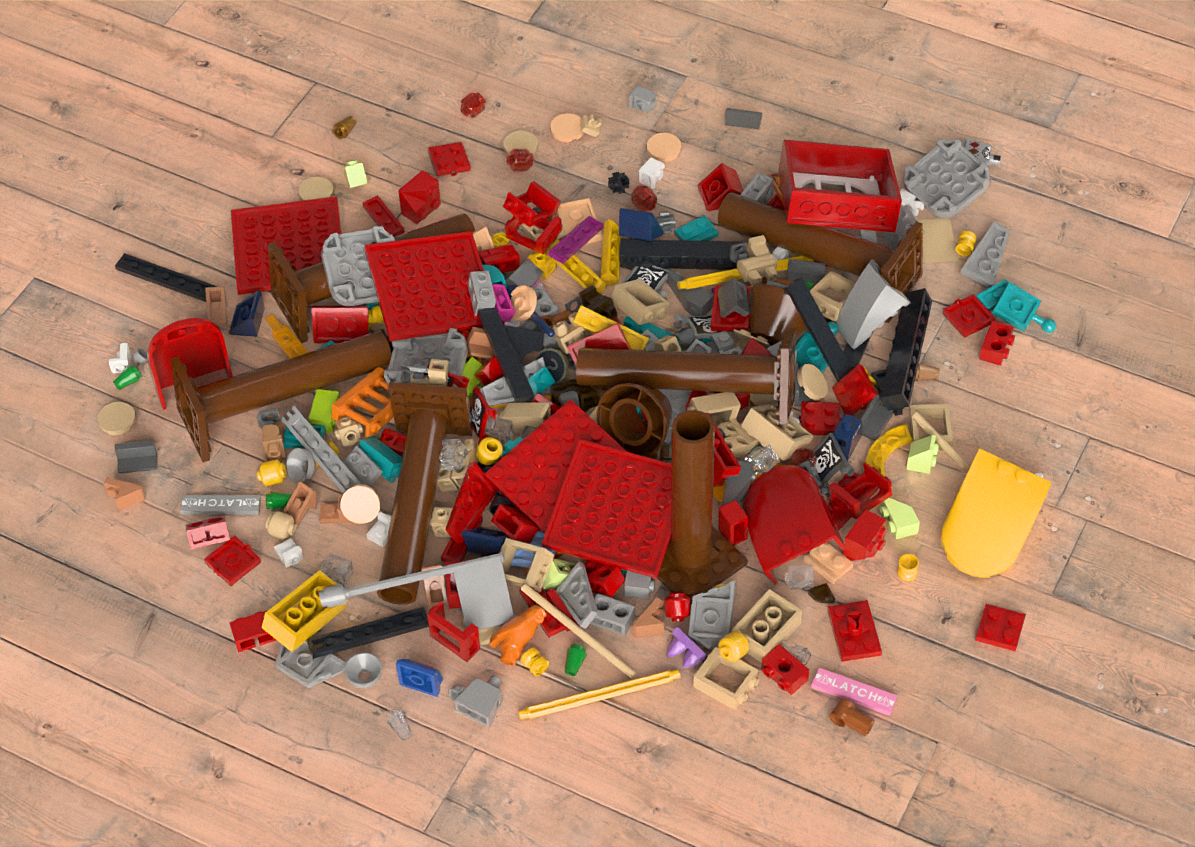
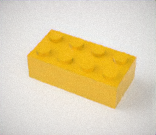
(301, 613)

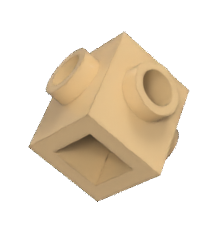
(348, 431)
(439, 521)

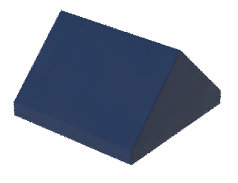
(638, 225)
(248, 316)
(484, 540)

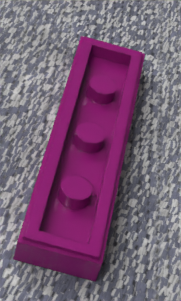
(575, 239)

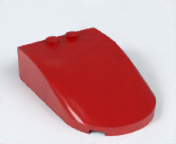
(195, 342)
(787, 517)

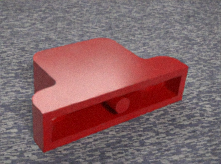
(724, 460)

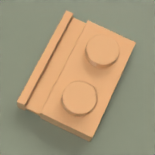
(828, 562)

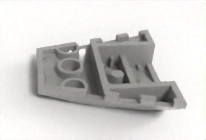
(868, 306)

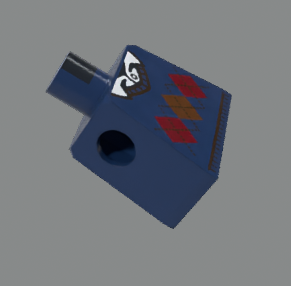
(850, 431)

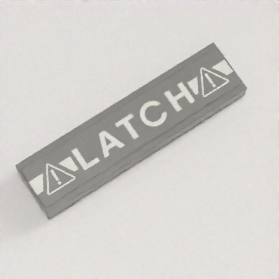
(220, 505)

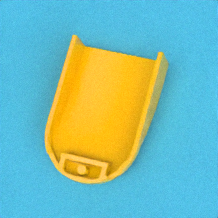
(991, 515)

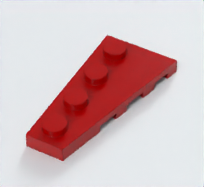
(470, 503)
(839, 515)

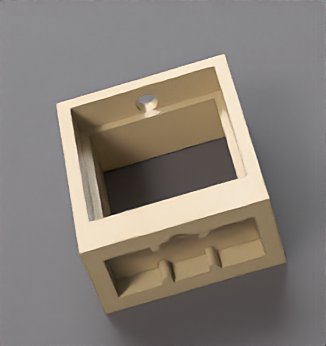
(837, 283)
(625, 297)
(724, 403)
(931, 411)
(538, 569)
(732, 700)

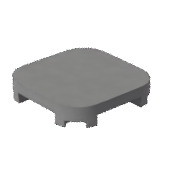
(947, 179)
(348, 267)
(446, 346)

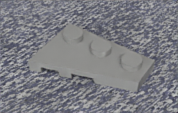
(577, 596)

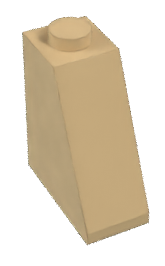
(526, 414)

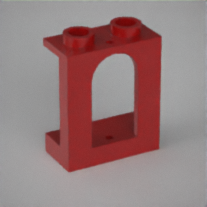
(538, 196)
(543, 242)
(843, 495)
(468, 639)

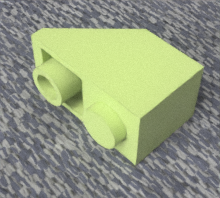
(354, 173)
(923, 454)
(900, 518)

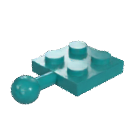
(1019, 309)
(809, 352)

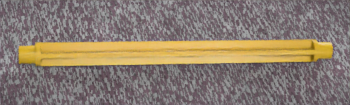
(725, 276)
(598, 694)

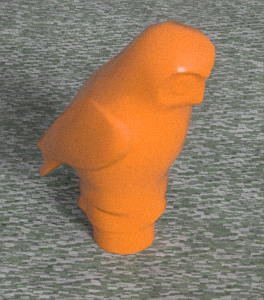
(517, 634)

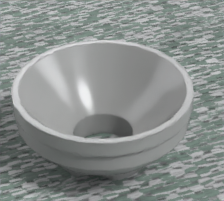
(296, 465)
(363, 663)

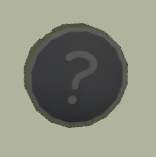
(555, 363)

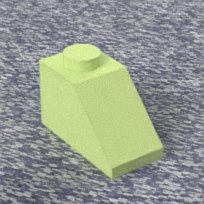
(557, 573)

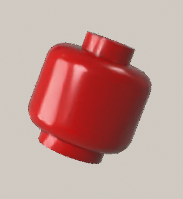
(677, 606)

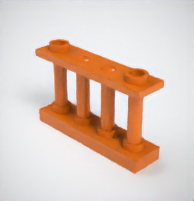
(356, 396)

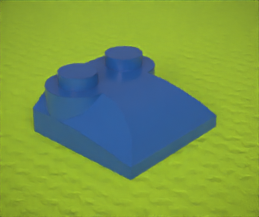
(419, 676)

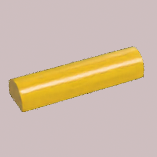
(610, 253)
(581, 272)

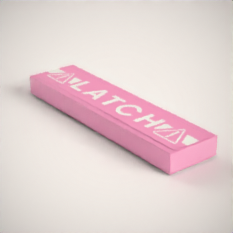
(854, 691)

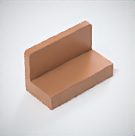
(479, 344)

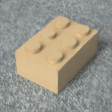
(783, 438)
(768, 624)

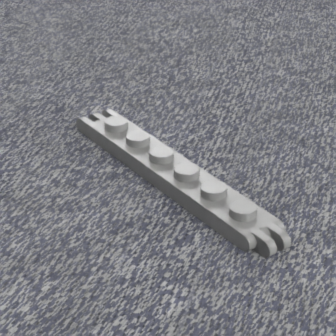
(320, 450)

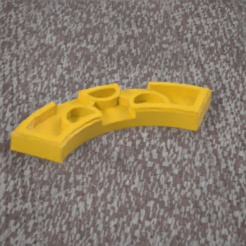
(885, 445)

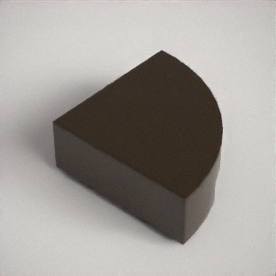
(822, 594)

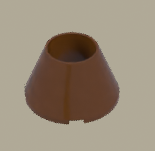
(773, 314)
(621, 421)

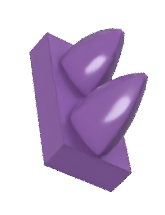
(680, 643)

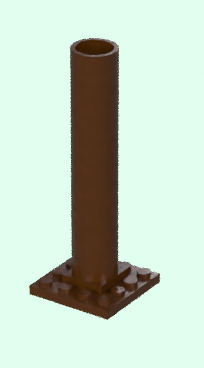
(827, 245)
(309, 285)
(696, 371)
(272, 383)
(427, 417)
(697, 552)

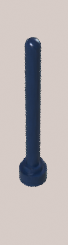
(540, 322)

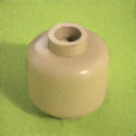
(281, 525)

